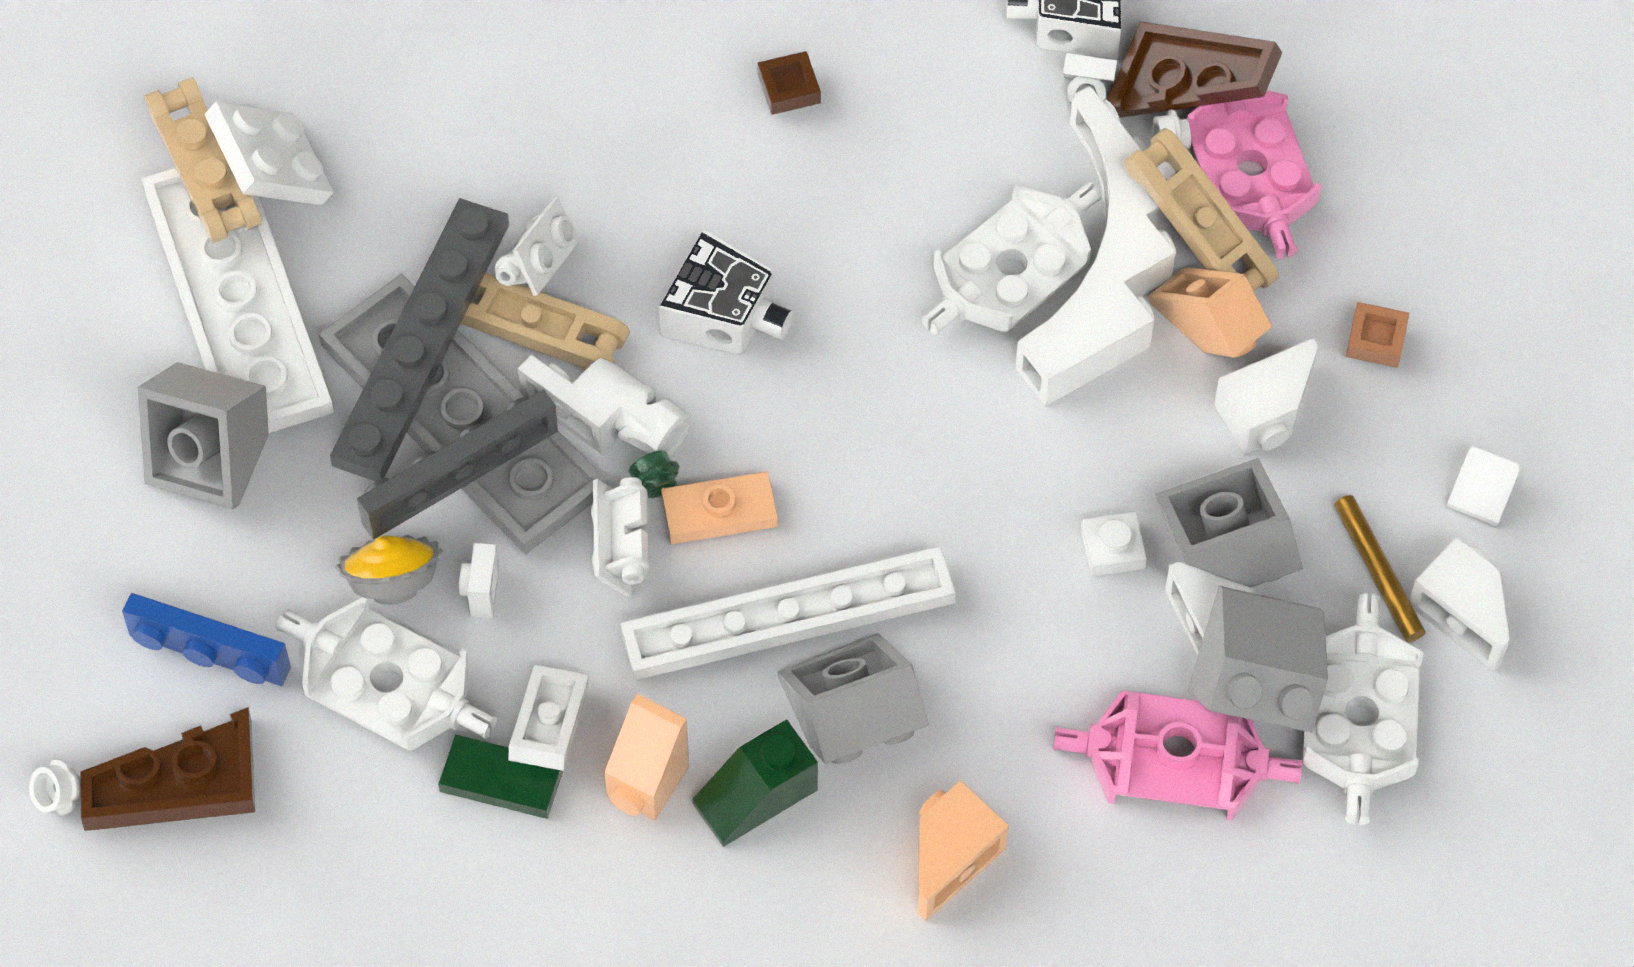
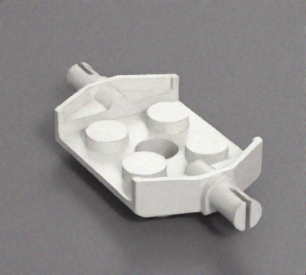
(1029, 229)
(358, 645)
(1373, 672)

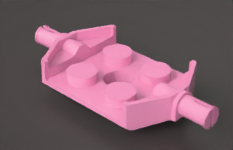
(1259, 133)
(1134, 762)

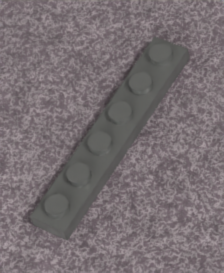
(419, 340)

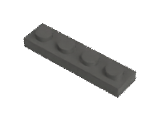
(458, 464)

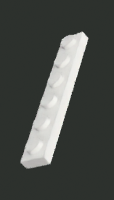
(787, 613)

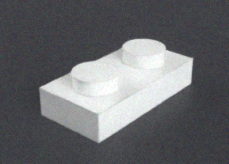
(548, 717)

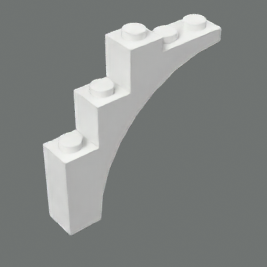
(1107, 314)

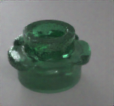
(655, 472)

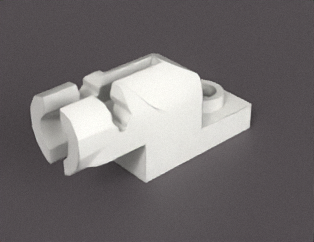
(607, 405)

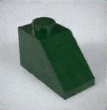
(758, 783)

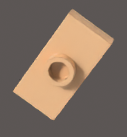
(719, 507)

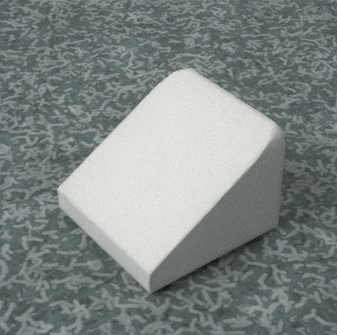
(1484, 485)

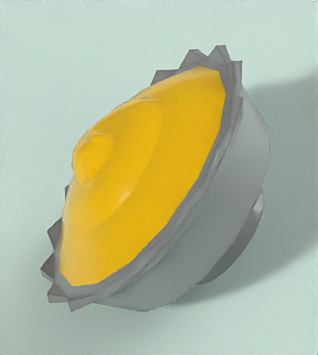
(390, 568)

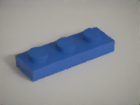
(206, 640)

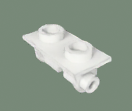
(539, 249)
(619, 554)

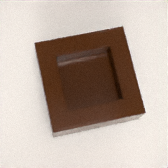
(789, 82)

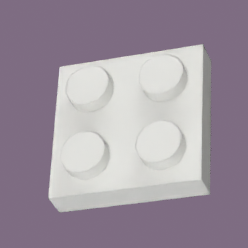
(269, 153)

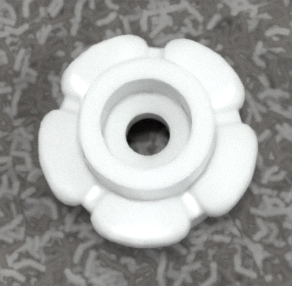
(1178, 126)
(55, 787)

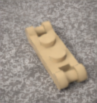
(201, 161)
(1199, 210)
(544, 323)

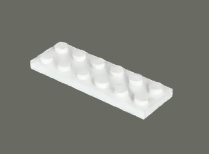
(240, 304)

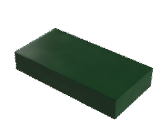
(486, 775)

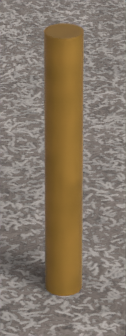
(1379, 568)

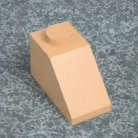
(1213, 310)
(647, 759)
(954, 844)

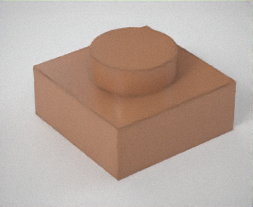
(1377, 334)

